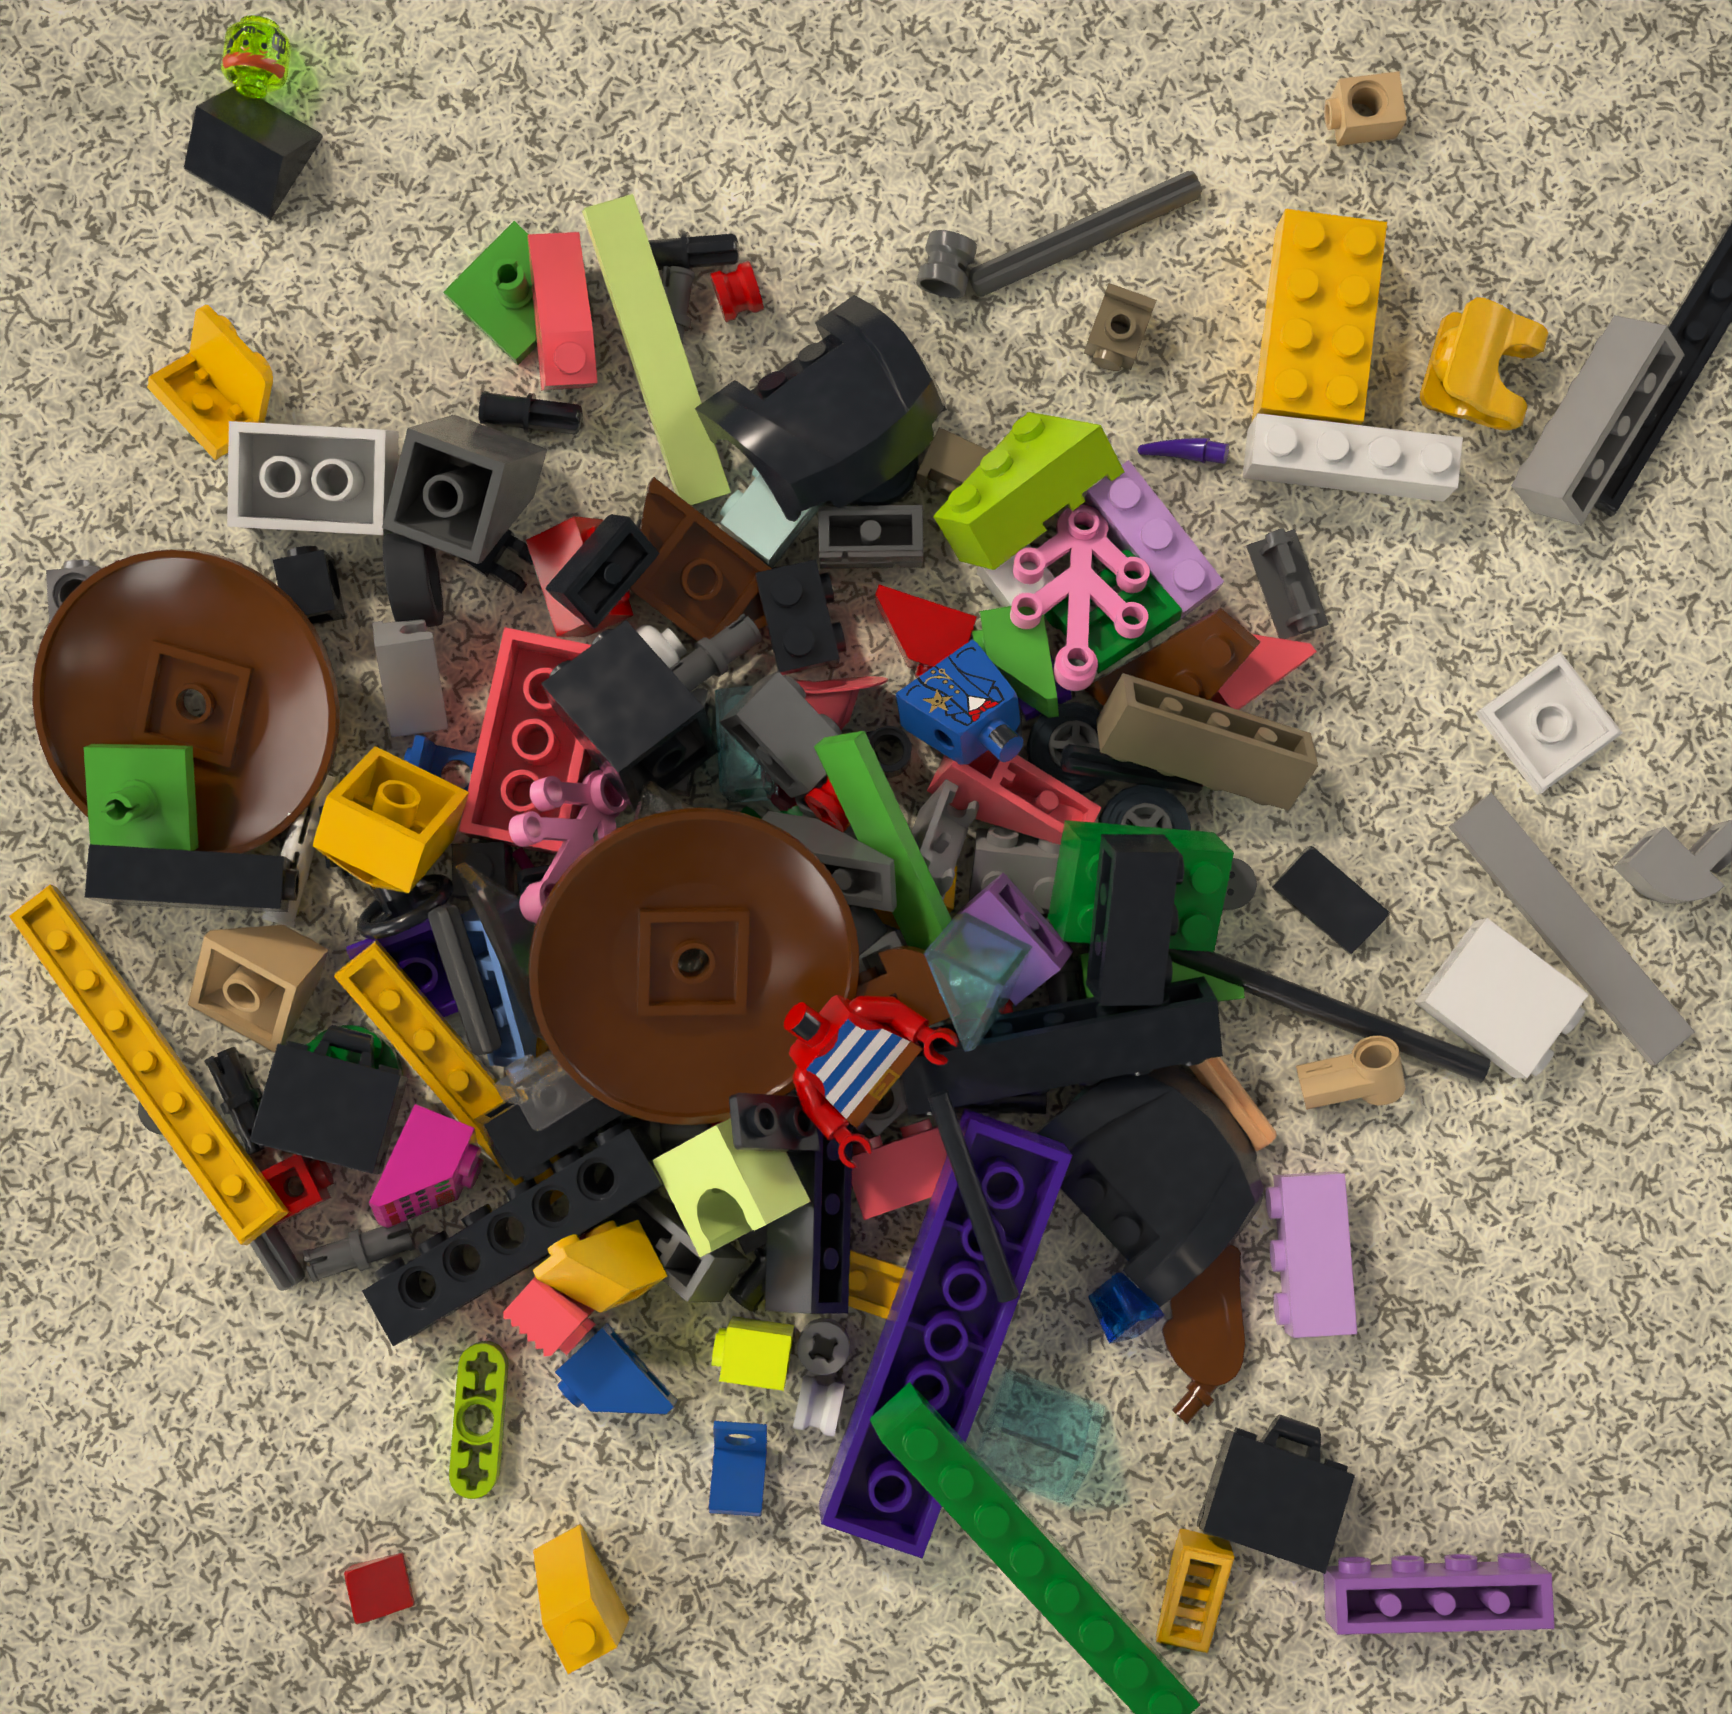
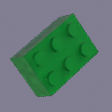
(1197, 899)

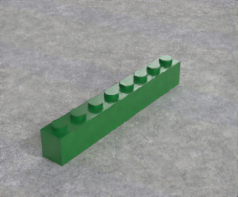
(1029, 1556)

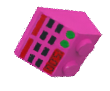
(426, 1167)

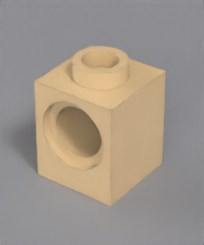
(1378, 92)

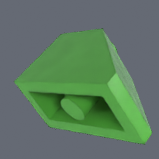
(1020, 657)

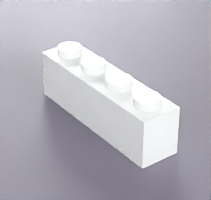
(1352, 457)

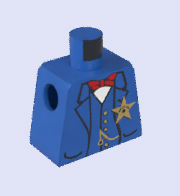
(963, 708)

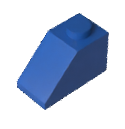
(612, 1378)

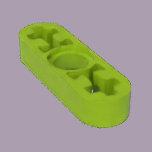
(488, 1459)

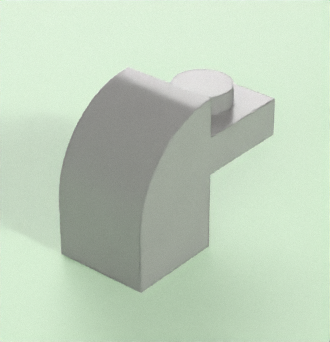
(1670, 872)

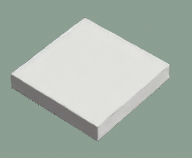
(1548, 723)

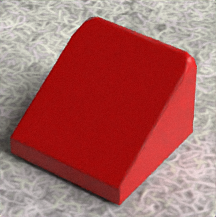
(378, 1587)

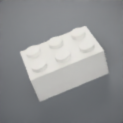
(310, 477)

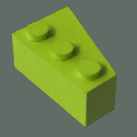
(1023, 484)

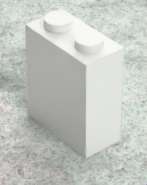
(1503, 999)

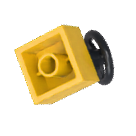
(388, 830)

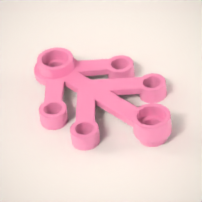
(1080, 586)
(600, 808)

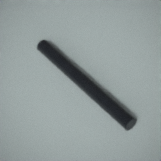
(973, 1196)

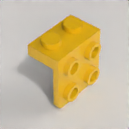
(214, 383)

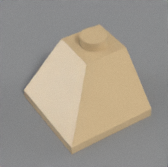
(257, 980)

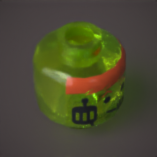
(255, 56)

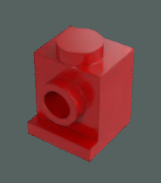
(315, 1179)

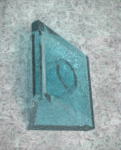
(975, 973)
(1040, 1437)

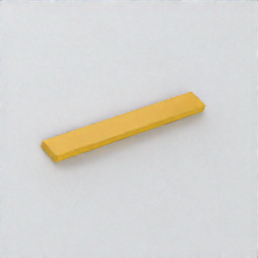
(149, 1065)

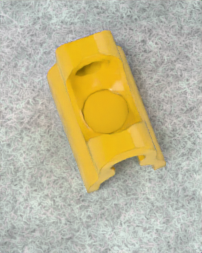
(1465, 362)

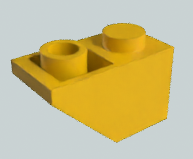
(605, 1267)

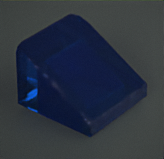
(1123, 1309)

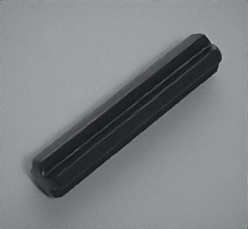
(1093, 763)

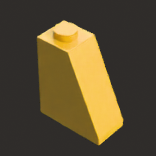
(577, 1600)

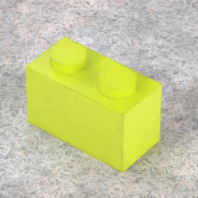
(753, 1352)

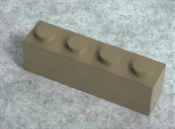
(1205, 742)

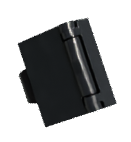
(330, 1105)
(1277, 1497)

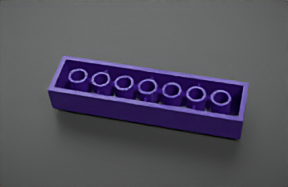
(943, 1328)

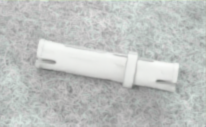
(306, 852)

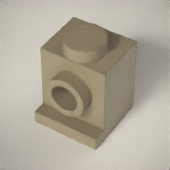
(1124, 308)
(949, 462)

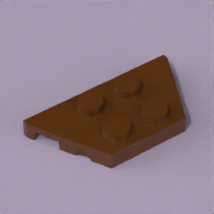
(701, 572)

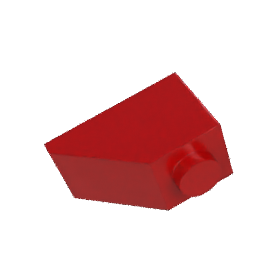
(922, 628)

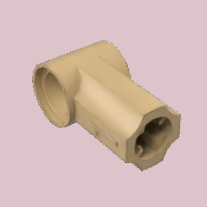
(1367, 1073)

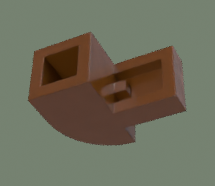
(909, 978)

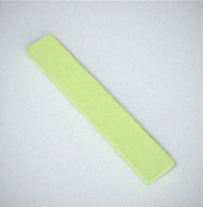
(655, 349)

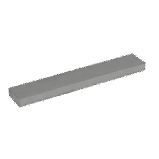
(1571, 929)

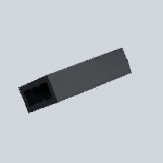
(190, 879)

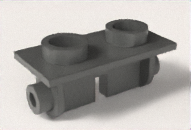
(1287, 584)

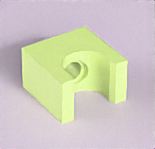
(727, 1189)

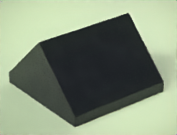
(248, 149)

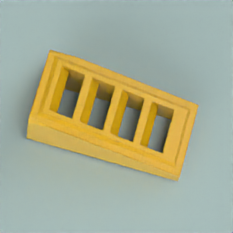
(1203, 1548)

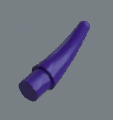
(1188, 448)

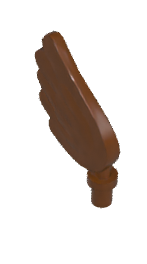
(1207, 1331)

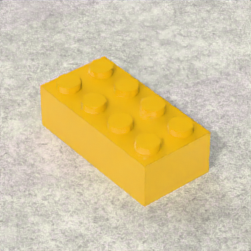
(1320, 317)

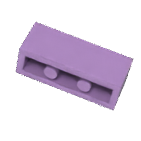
(1150, 532)
(1312, 1254)

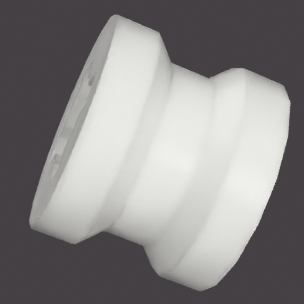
(818, 1406)

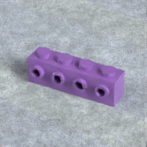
(1438, 1596)

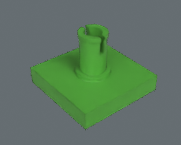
(499, 294)
(141, 796)

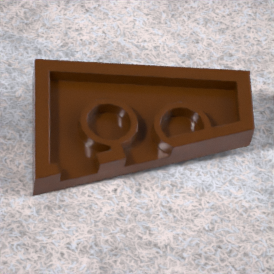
(1189, 661)

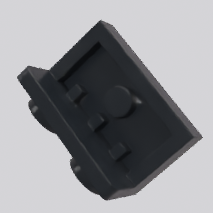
(798, 617)

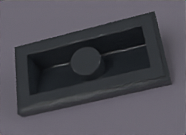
(603, 569)
(1330, 899)

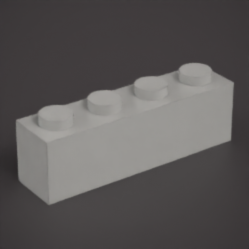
(1598, 419)

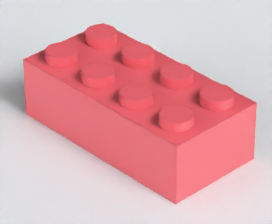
(522, 741)

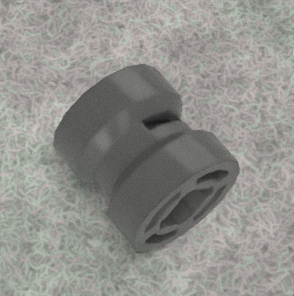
(947, 260)

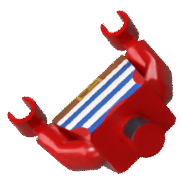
(853, 1057)

